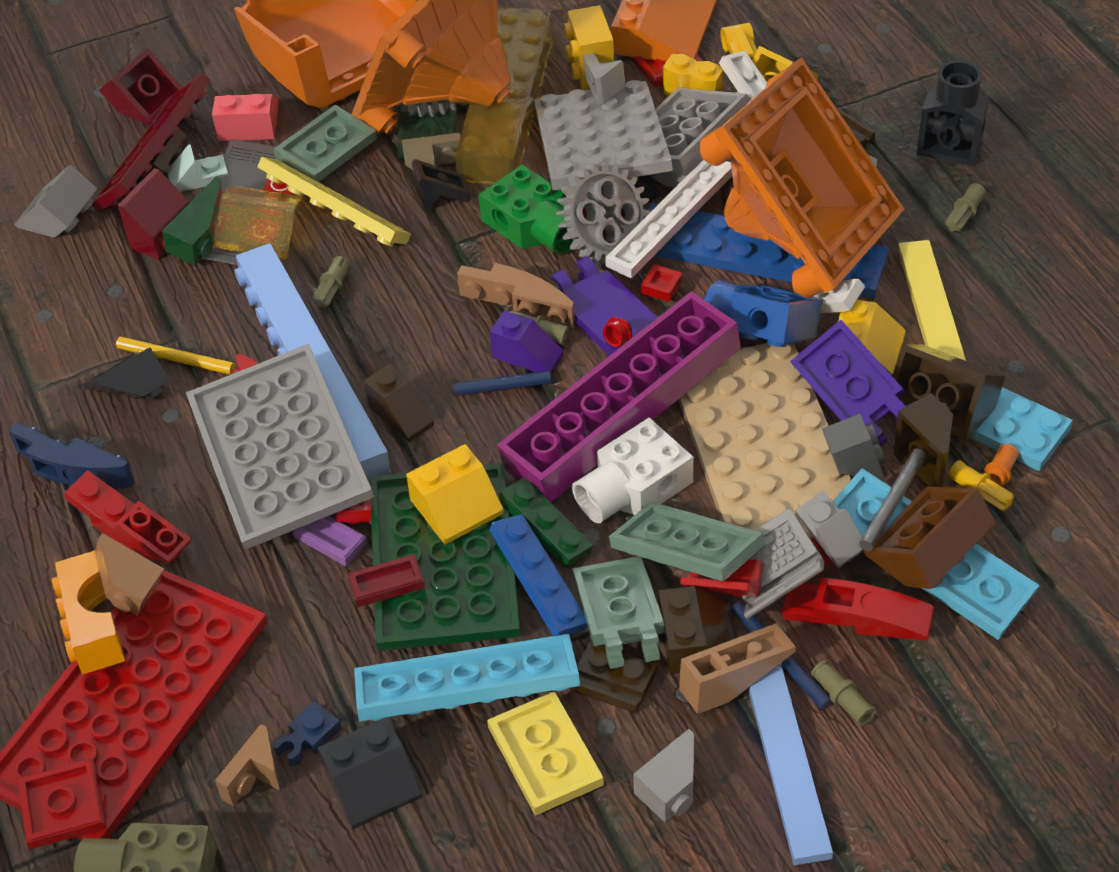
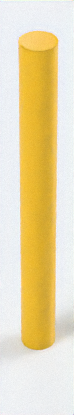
(177, 355)

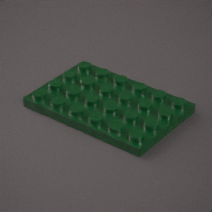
(466, 581)

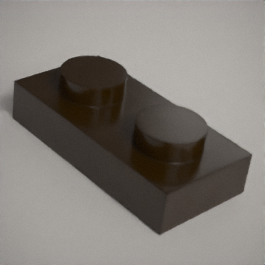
(172, 150)

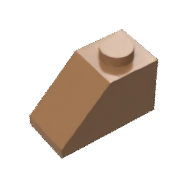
(126, 575)

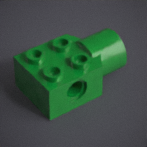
(525, 210)

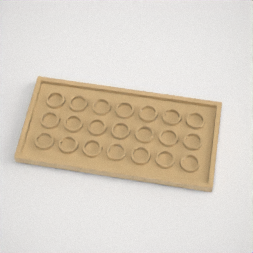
(760, 436)

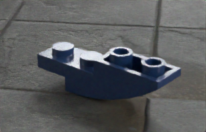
(69, 462)

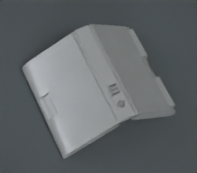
(787, 559)

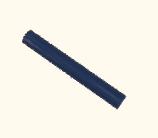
(502, 383)

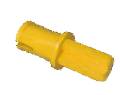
(990, 491)

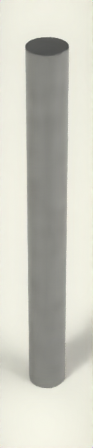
(892, 500)

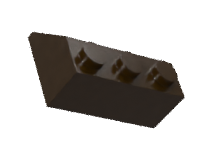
(963, 386)

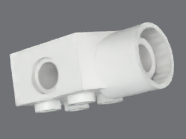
(634, 471)

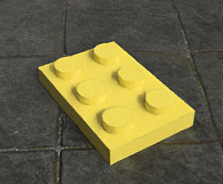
(545, 753)

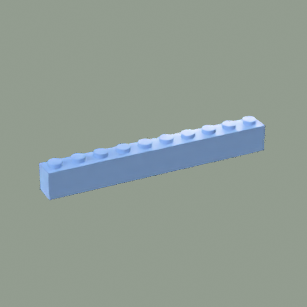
(293, 327)

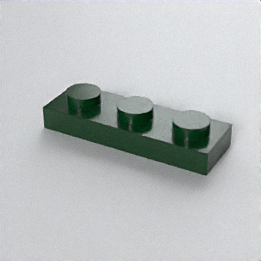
(546, 521)

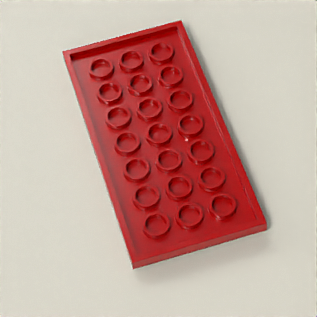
(140, 708)

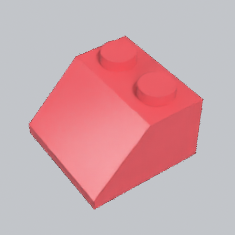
(245, 116)

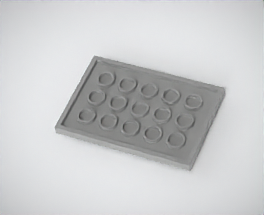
(617, 132)
(278, 446)

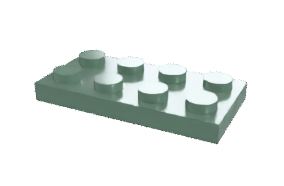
(687, 541)

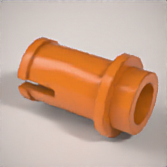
(1002, 464)

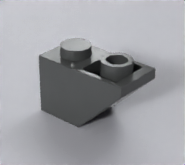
(854, 447)

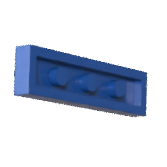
(538, 576)

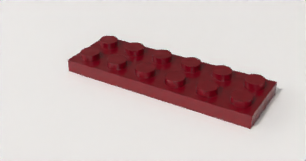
(151, 143)

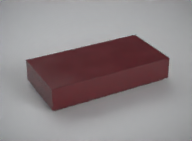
(386, 580)

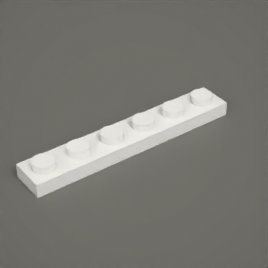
(667, 218)

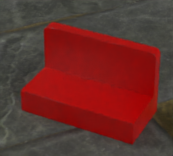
(743, 582)

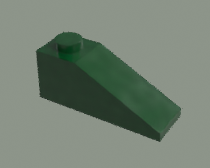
(193, 229)

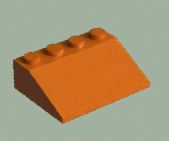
(660, 27)

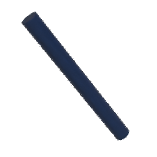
(790, 665)

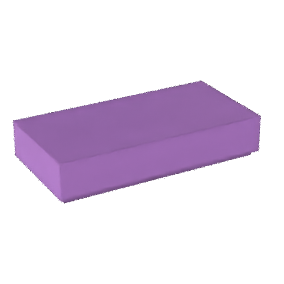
(332, 539)

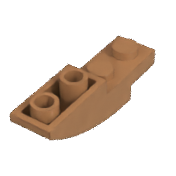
(517, 289)

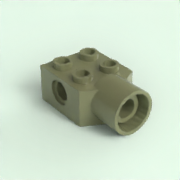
(149, 849)

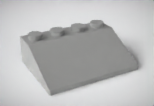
(686, 119)

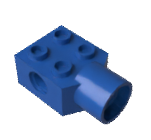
(767, 312)

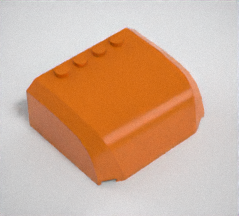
(318, 45)

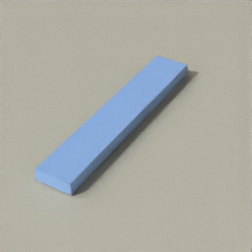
(789, 769)

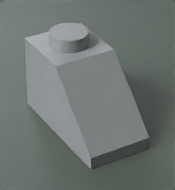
(667, 778)

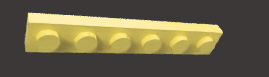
(325, 197)

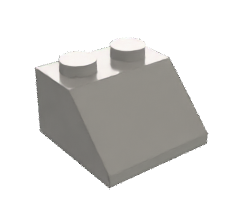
(58, 204)

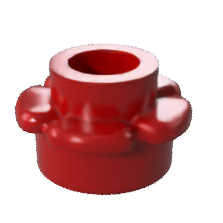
(617, 331)

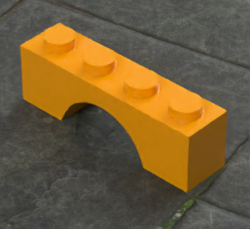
(92, 634)

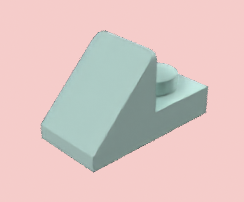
(192, 174)

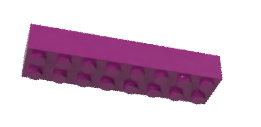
(620, 393)

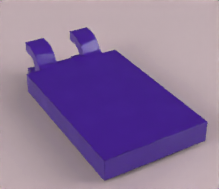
(600, 298)
(849, 378)

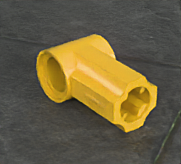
(738, 39)

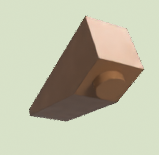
(730, 668)

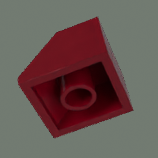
(141, 88)
(149, 211)

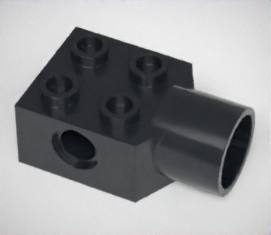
(954, 115)

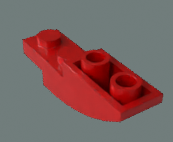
(126, 522)
(860, 605)

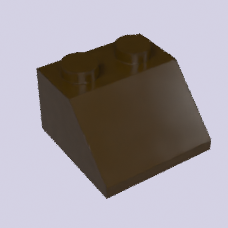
(925, 426)
(693, 623)

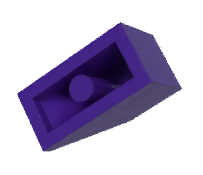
(523, 343)

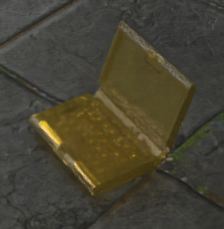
(254, 219)

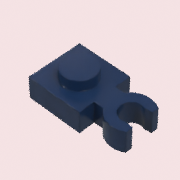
(308, 730)

